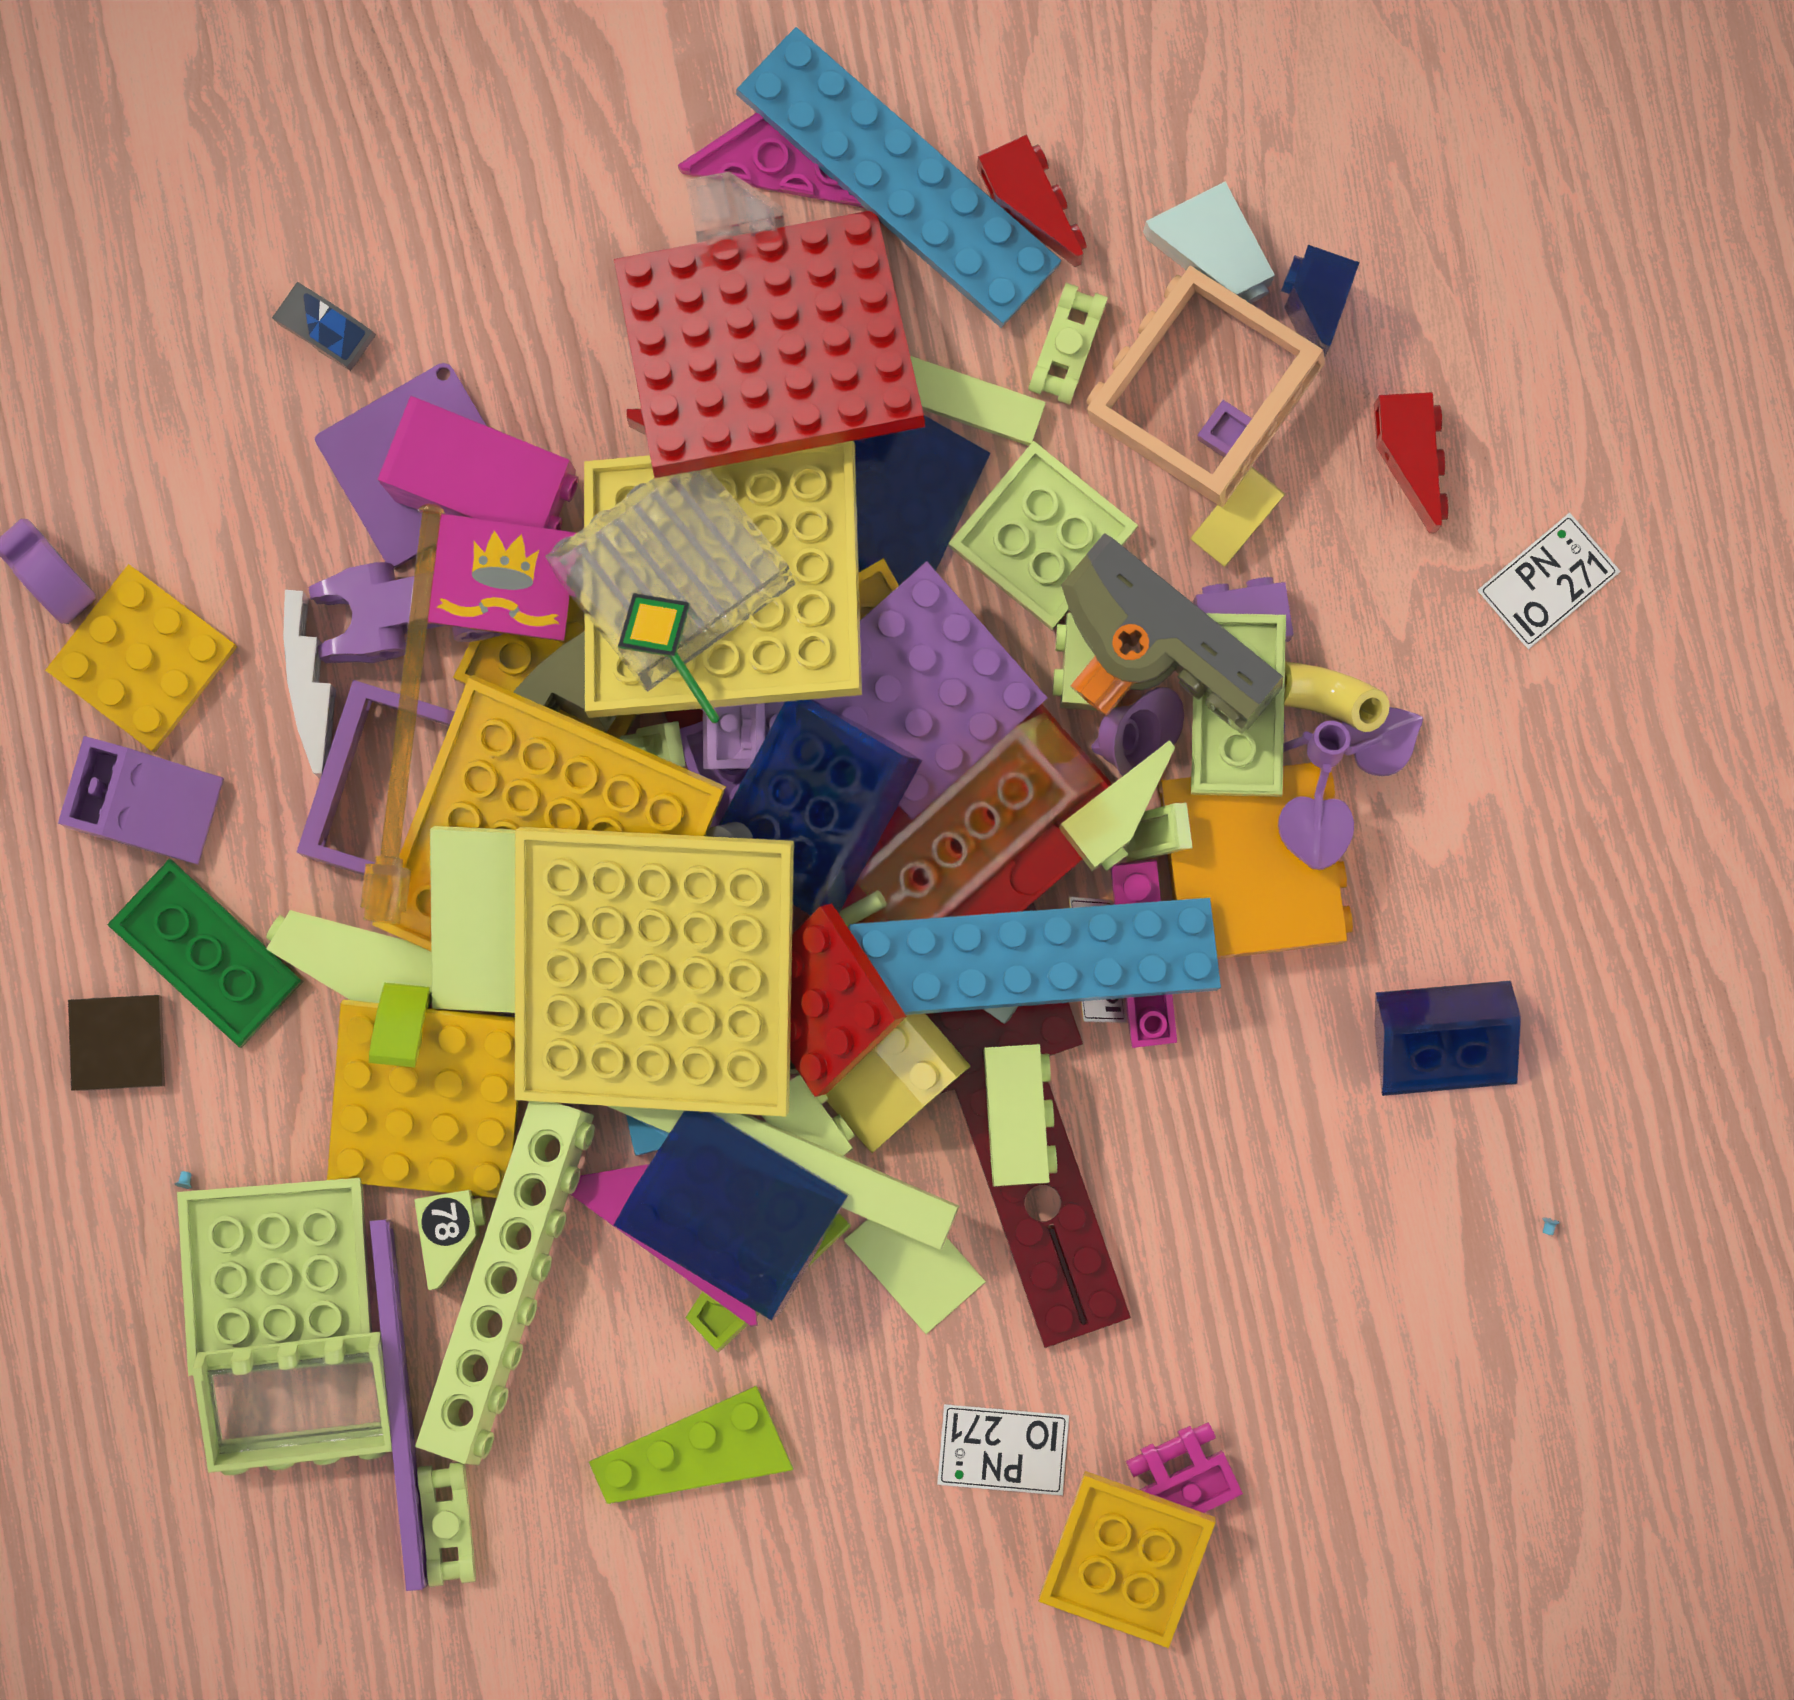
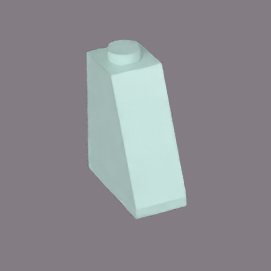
(1214, 240)

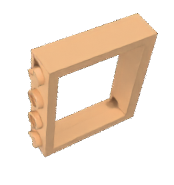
(1262, 427)

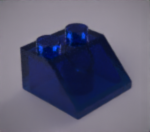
(1318, 293)

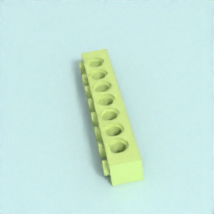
(442, 1429)

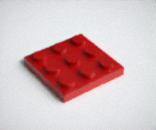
(836, 1002)

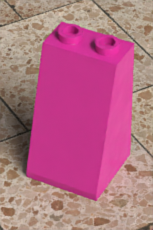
(474, 470)

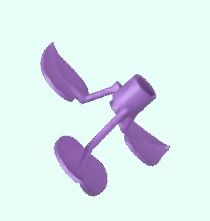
(1322, 829)

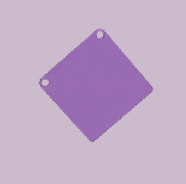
(359, 447)

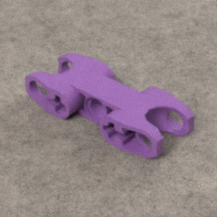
(378, 614)

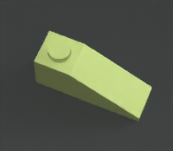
(1110, 819)

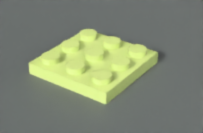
(1037, 532)

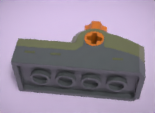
(1126, 602)

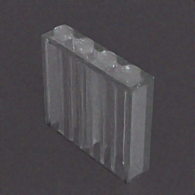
(675, 542)

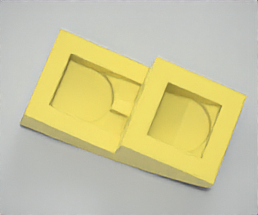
(1233, 524)

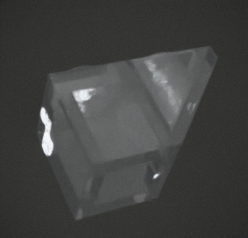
(730, 207)

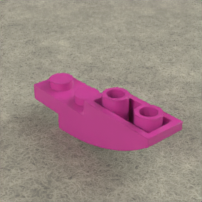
(1149, 1017)

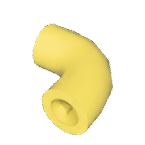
(1335, 696)

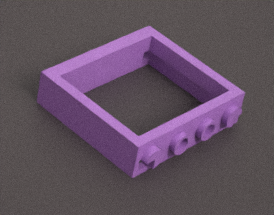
(338, 767)

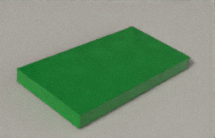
(205, 953)

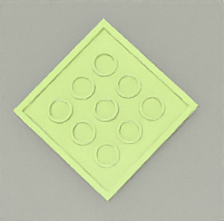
(273, 1264)

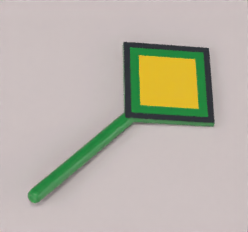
(656, 628)

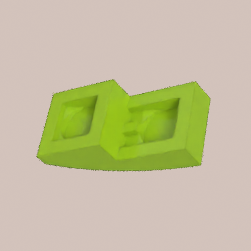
(399, 1025)

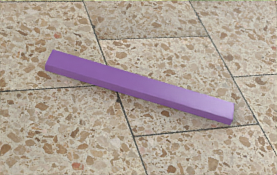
(399, 1404)

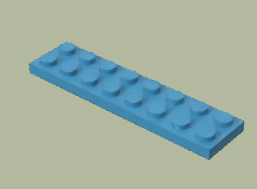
(898, 177)
(1044, 955)

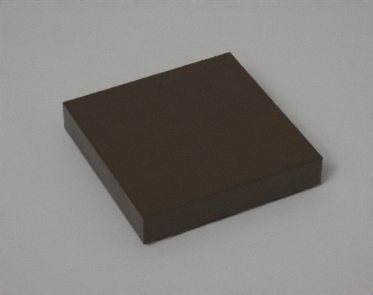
(116, 1042)

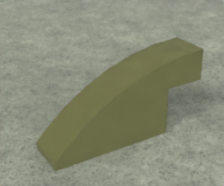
(561, 683)

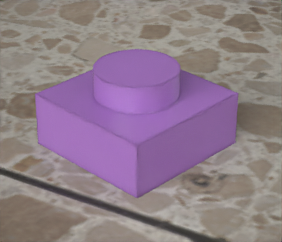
(1223, 428)

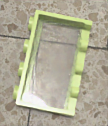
(293, 1403)

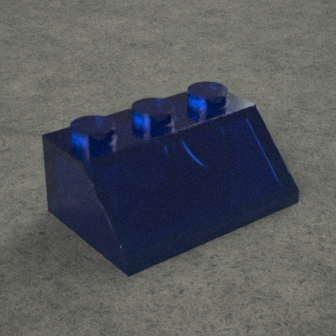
(1447, 1037)

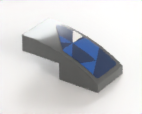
(324, 326)

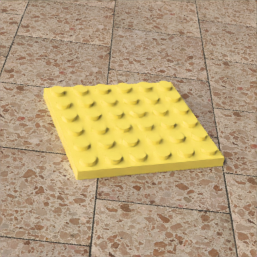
(796, 644)
(653, 970)

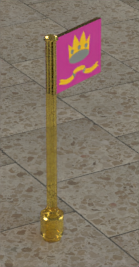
(467, 578)

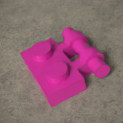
(1197, 1486)

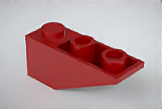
(1020, 186)
(1408, 445)

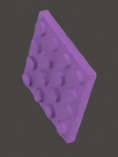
(935, 684)

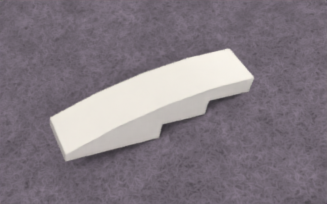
(311, 700)

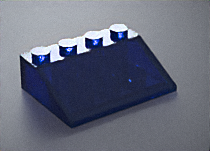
(912, 495)
(827, 791)
(731, 1211)

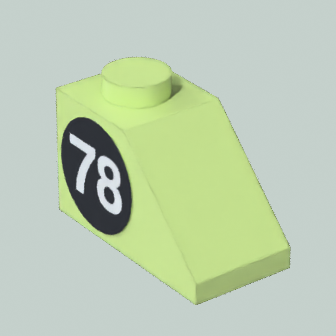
(447, 1232)

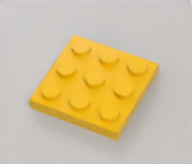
(141, 658)
(1127, 1559)

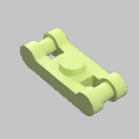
(1068, 343)
(446, 1524)

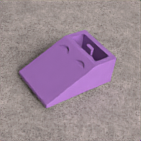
(140, 800)

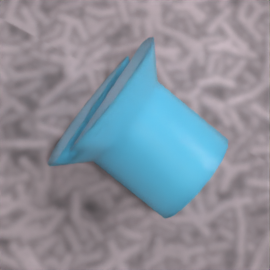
(184, 1180)
(1549, 1226)

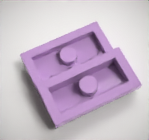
(737, 734)

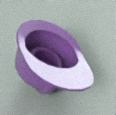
(1140, 729)

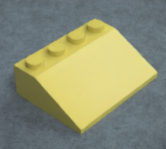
(896, 1080)

